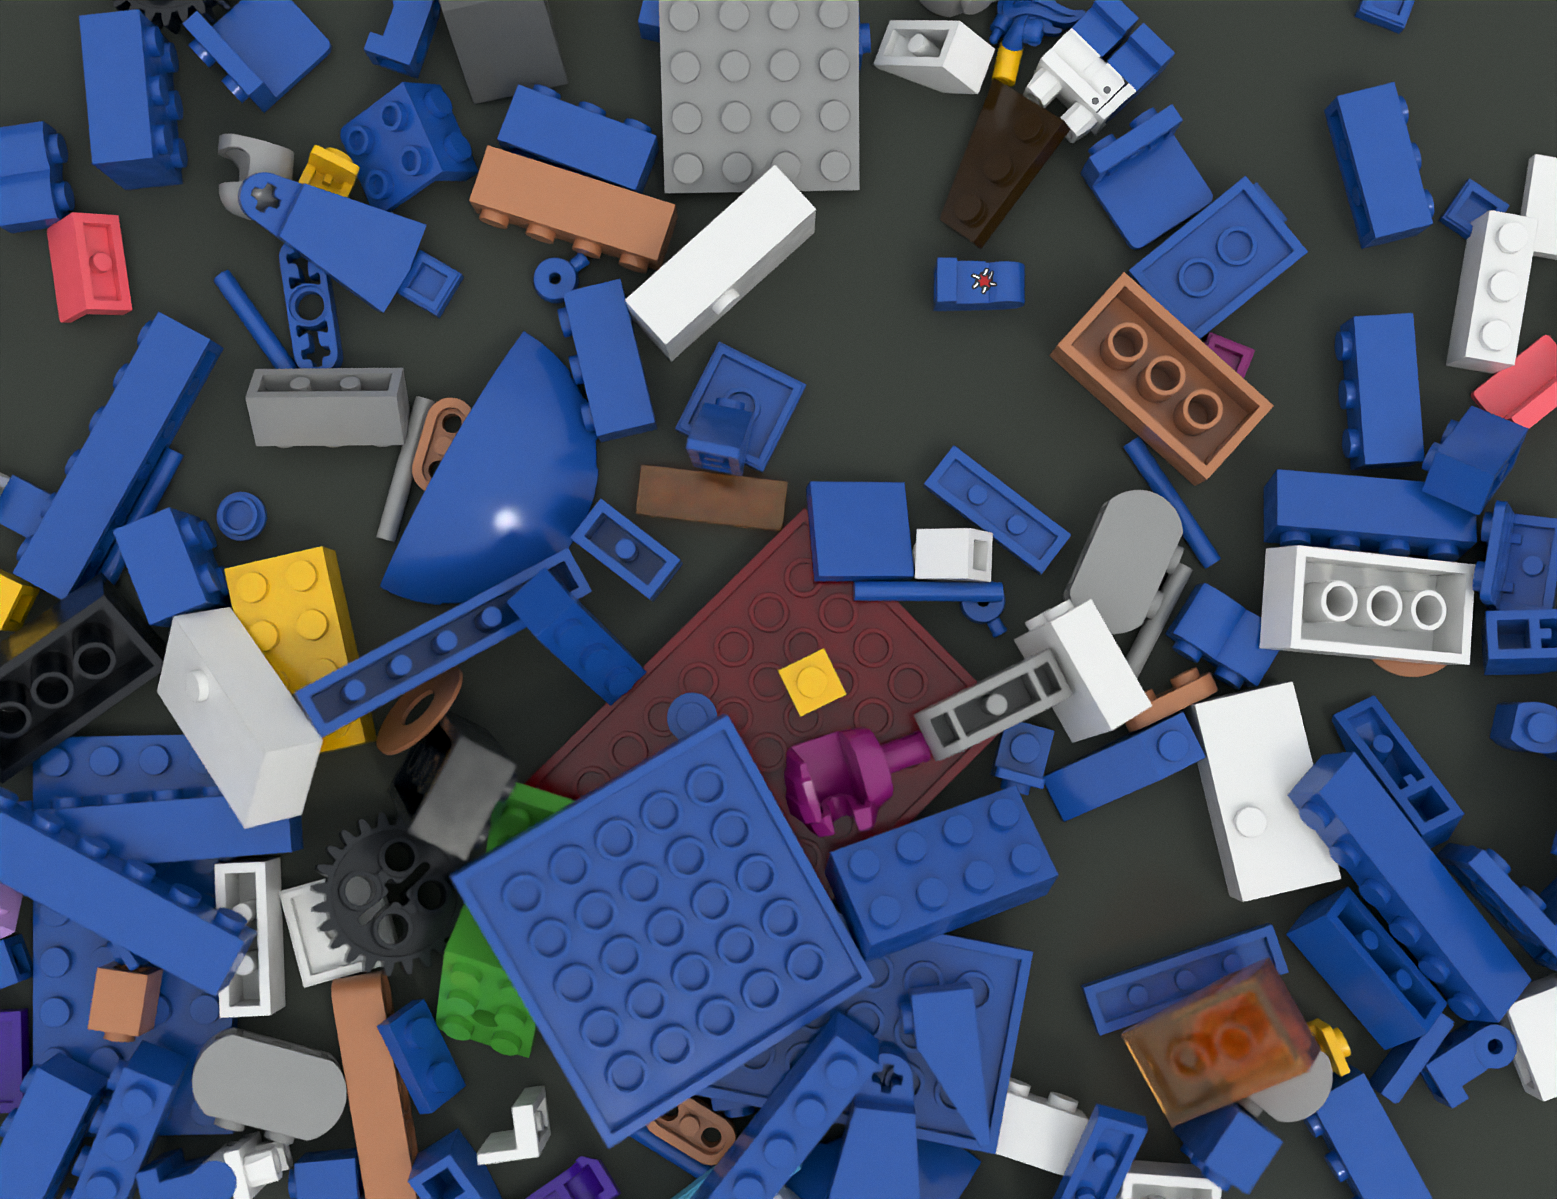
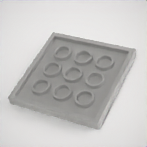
(758, 91)

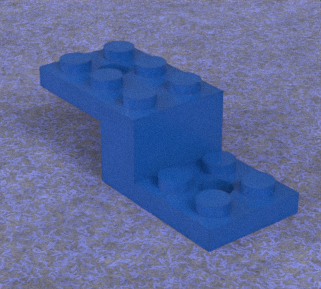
(1519, 911)

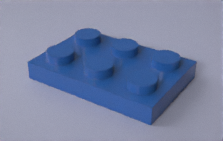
(1219, 259)

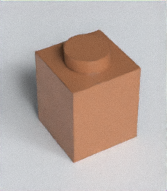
(124, 1001)

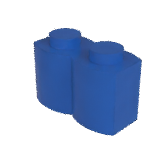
(31, 177)
(1222, 634)
(1526, 727)

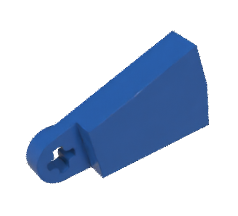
(346, 239)
(879, 1139)

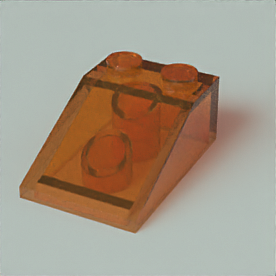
(1223, 1043)

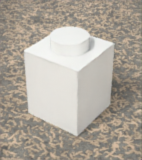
(953, 555)

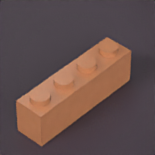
(573, 209)

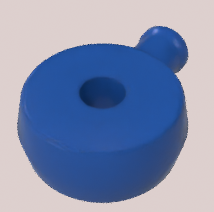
(560, 268)
(986, 615)

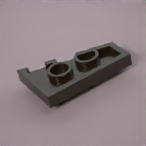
(1000, 162)

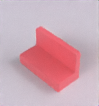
(88, 266)
(1524, 390)

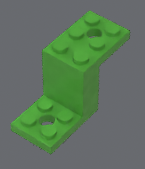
(474, 990)

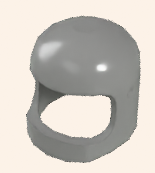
(255, 158)

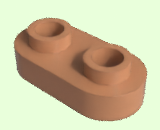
(435, 439)
(1186, 690)
(687, 1127)

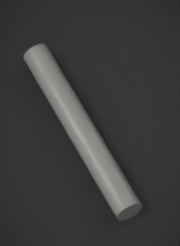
(403, 474)
(1152, 628)

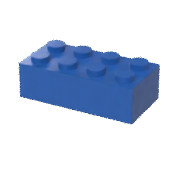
(940, 873)

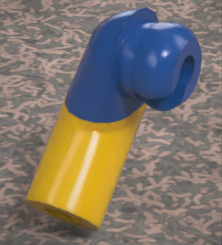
(1010, 50)

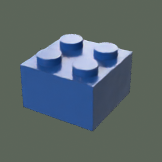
(173, 565)

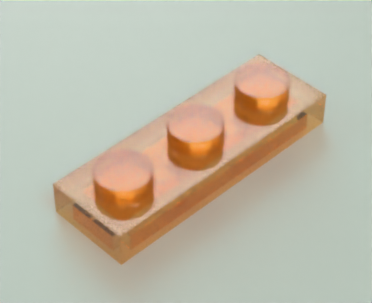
(711, 498)

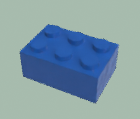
(132, 100)

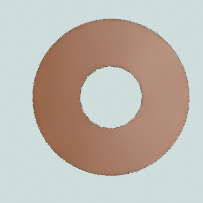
(395, 735)

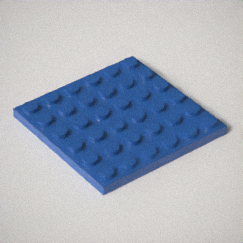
(663, 929)

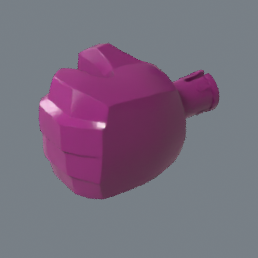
(846, 776)

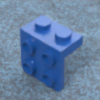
(260, 47)
(407, 144)
(1146, 178)
(1518, 562)

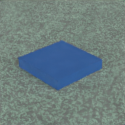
(763, 389)
(859, 531)

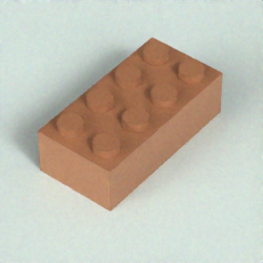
(1161, 380)

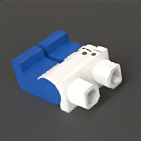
(1084, 81)
(234, 1170)

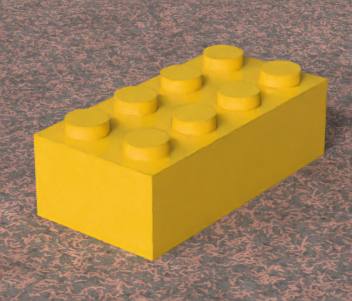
(300, 624)

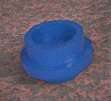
(241, 516)
(689, 713)

